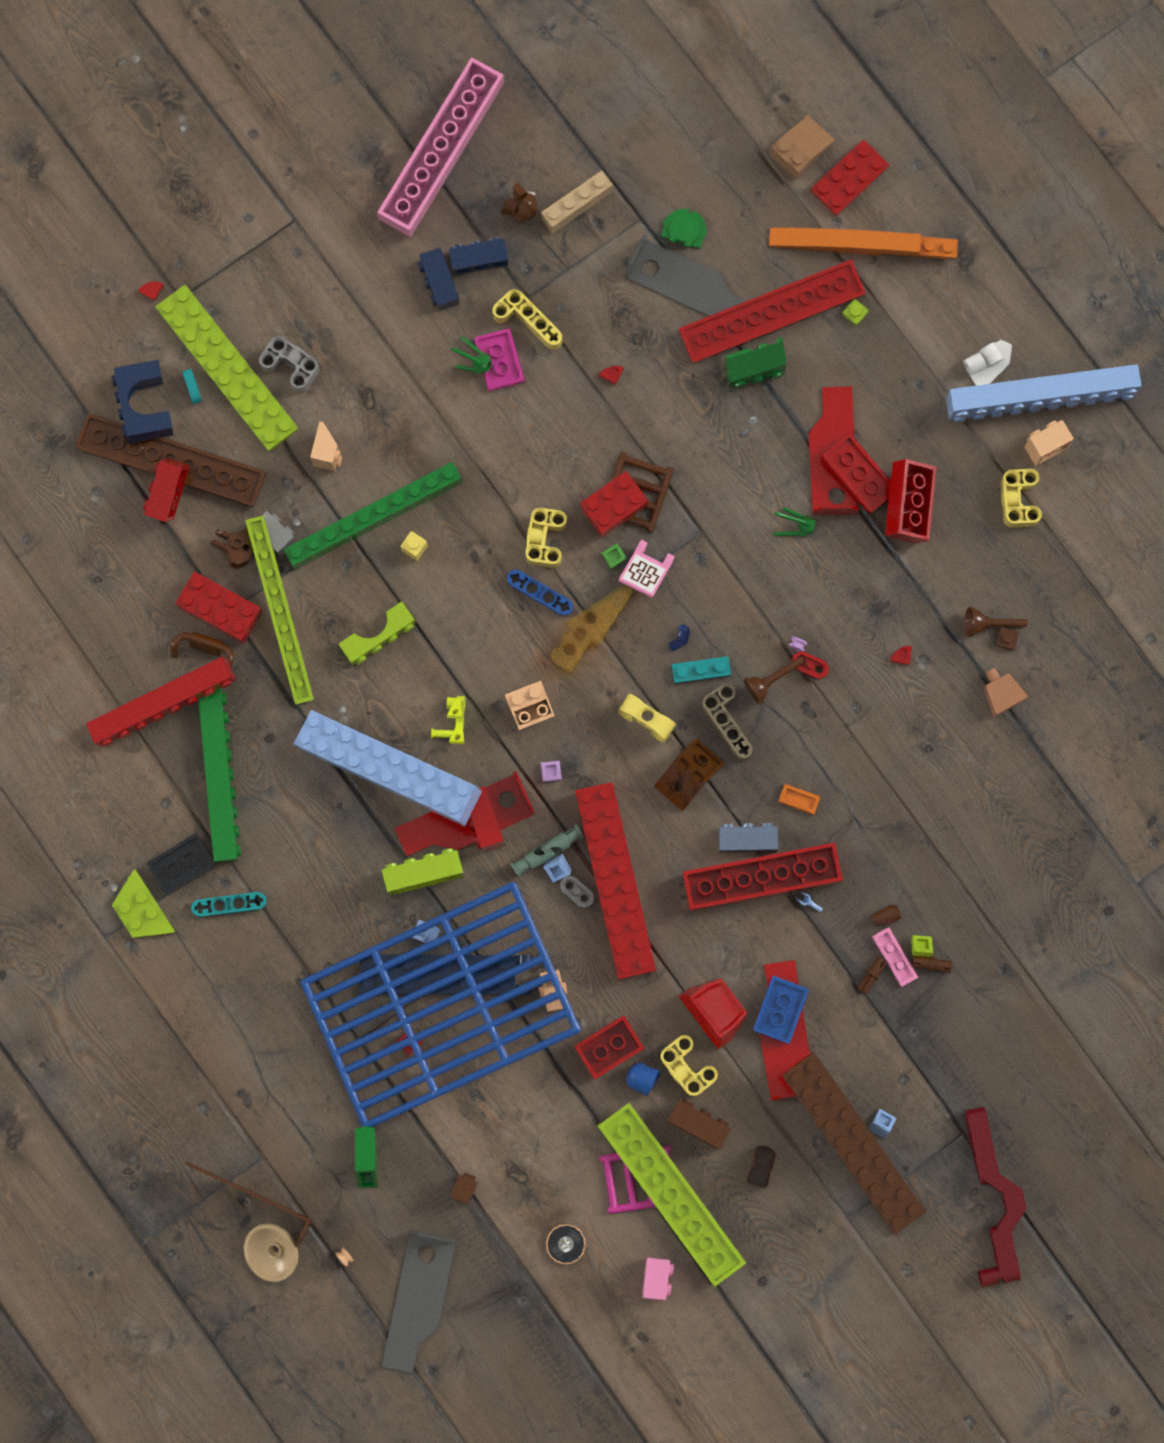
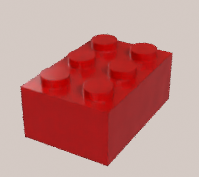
(166, 489)
(614, 504)
(485, 824)
(609, 1047)

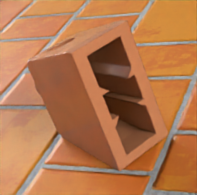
(1002, 692)

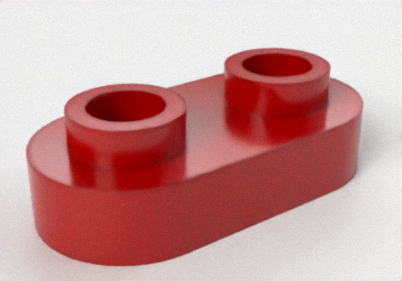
(811, 663)

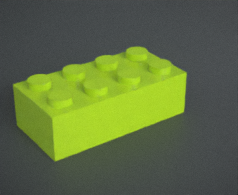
(422, 872)

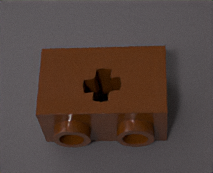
(464, 1188)

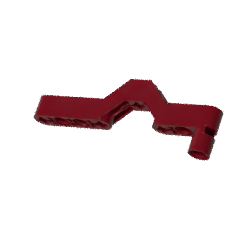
(1012, 1195)

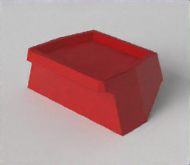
(715, 1010)

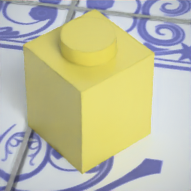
(414, 546)

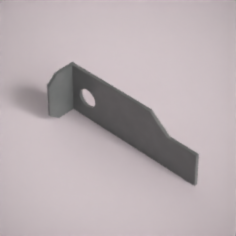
(681, 279)
(418, 1300)

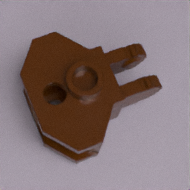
(235, 547)

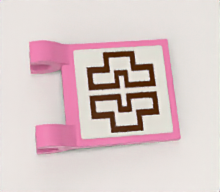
(645, 572)

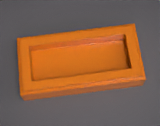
(799, 799)

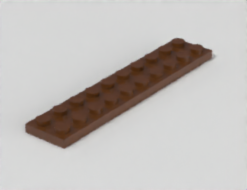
(206, 470)
(853, 1143)

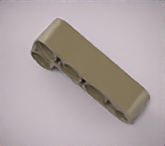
(730, 725)

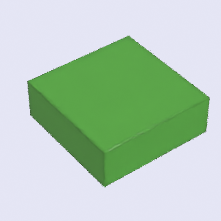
(614, 556)

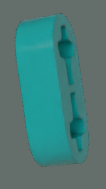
(192, 386)

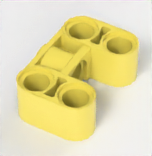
(1012, 498)
(537, 537)
(659, 725)
(681, 1071)

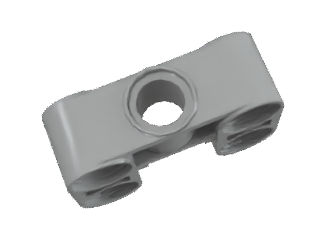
(294, 358)

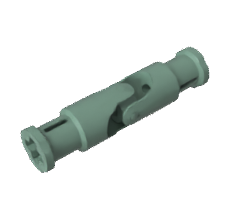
(558, 844)

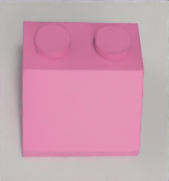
(656, 1278)

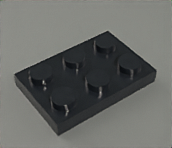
(181, 864)

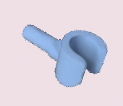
(807, 901)

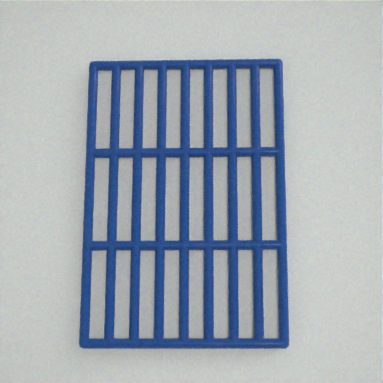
(474, 989)

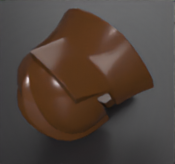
(521, 205)

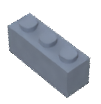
(748, 838)

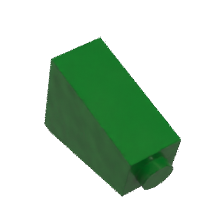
(366, 1157)

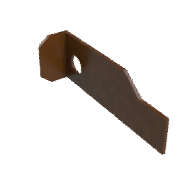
(309, 1221)

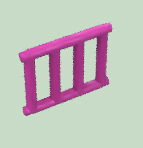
(633, 1204)

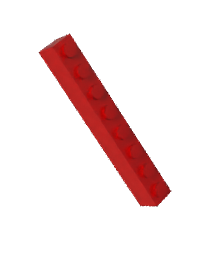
(160, 702)

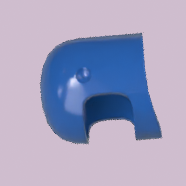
(642, 1078)

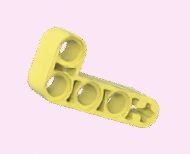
(530, 321)

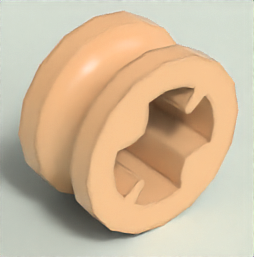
(344, 1256)

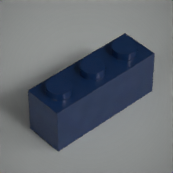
(478, 256)
(438, 279)

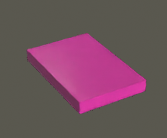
(505, 362)

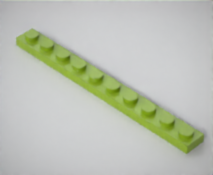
(279, 610)

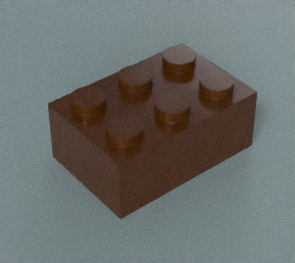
(699, 1124)

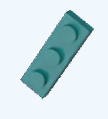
(701, 670)

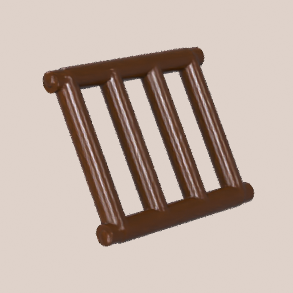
(661, 490)

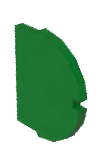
(685, 228)

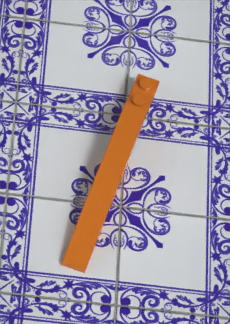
(863, 242)

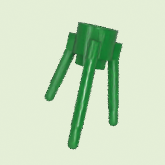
(482, 363)
(805, 524)

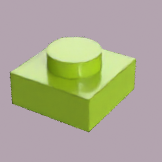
(855, 312)
(922, 946)

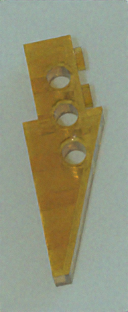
(605, 613)

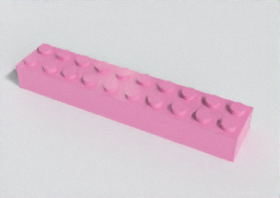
(441, 147)

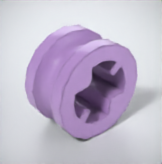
(797, 644)

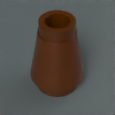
(887, 915)

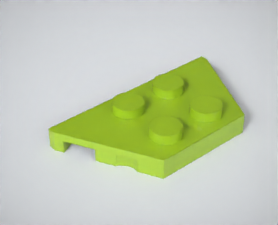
(140, 910)

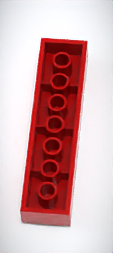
(762, 877)

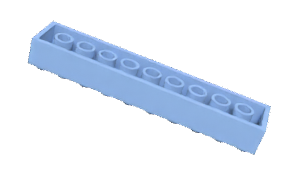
(1043, 393)
(388, 767)

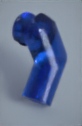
(682, 639)

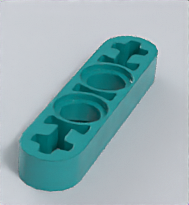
(229, 907)

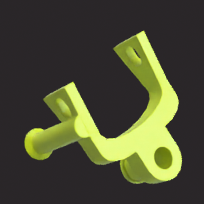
(458, 706)

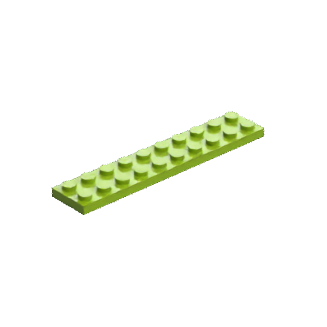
(227, 368)
(672, 1194)

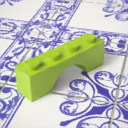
(358, 648)

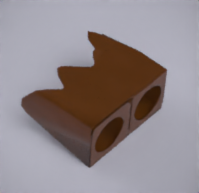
(764, 1168)

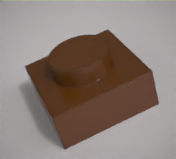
(1007, 638)

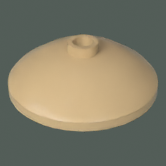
(263, 1255)

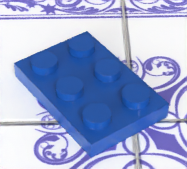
(780, 1010)

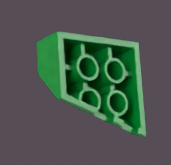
(756, 365)

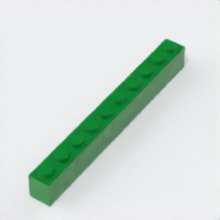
(373, 515)
(219, 777)

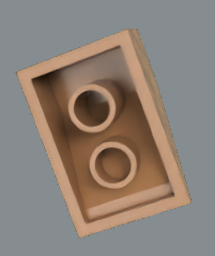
(801, 146)

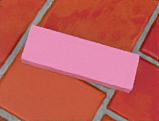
(894, 957)

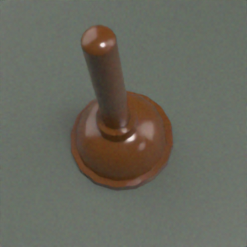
(976, 622)
(759, 687)

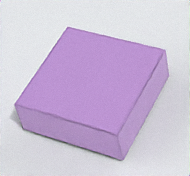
(551, 771)

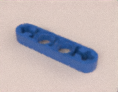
(541, 591)

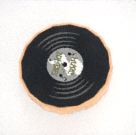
(565, 1244)

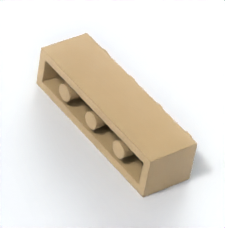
(576, 202)

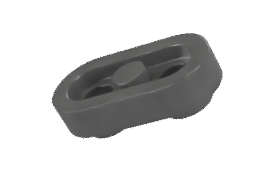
(577, 891)

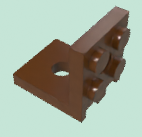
(690, 773)

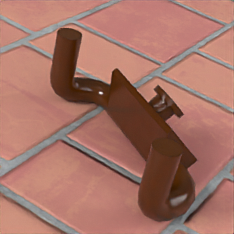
(202, 643)

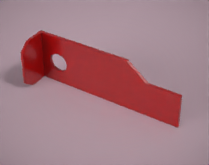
(829, 430)
(443, 832)
(779, 1055)

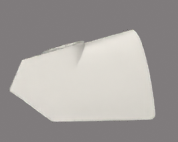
(989, 362)

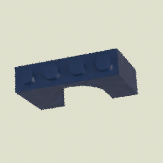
(140, 426)

